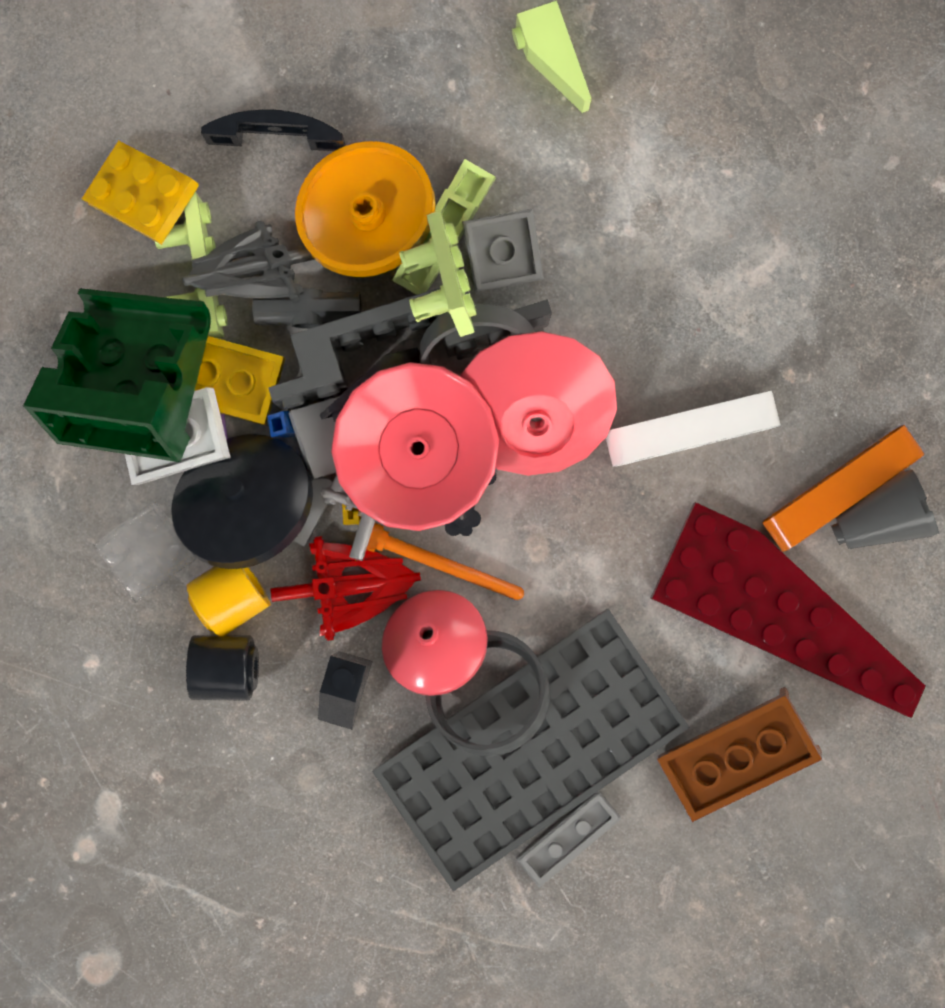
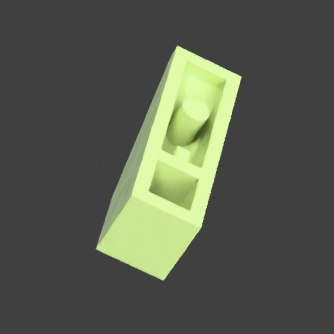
(551, 52)

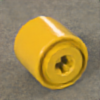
(226, 598)

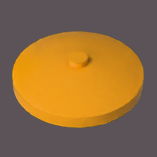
(364, 208)

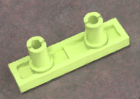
(195, 234)
(452, 295)

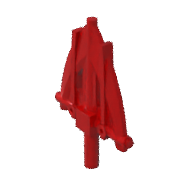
(387, 579)

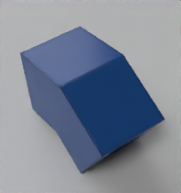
(280, 425)

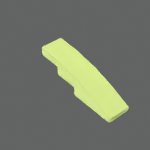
(456, 205)

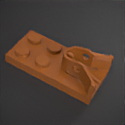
(740, 756)

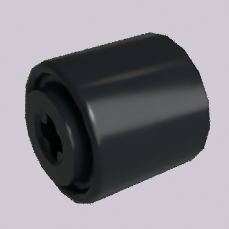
(222, 667)

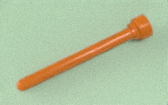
(381, 540)

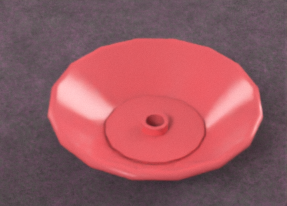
(549, 380)
(377, 440)

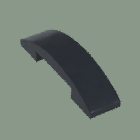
(230, 128)

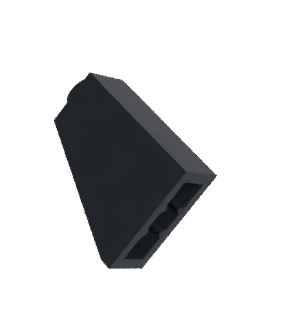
(343, 689)

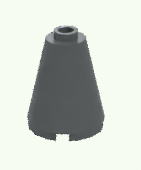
(887, 515)

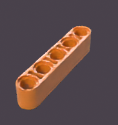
(843, 488)

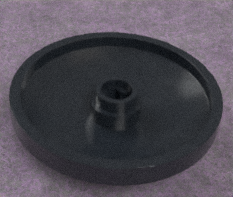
(243, 505)

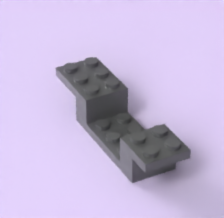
(318, 346)

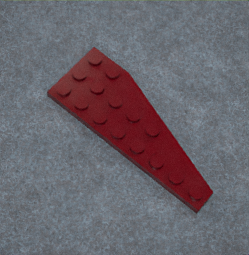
(758, 595)

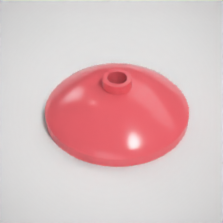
(448, 656)

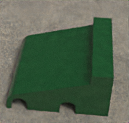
(123, 374)

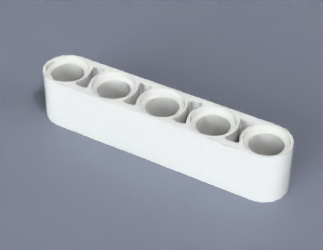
(692, 428)

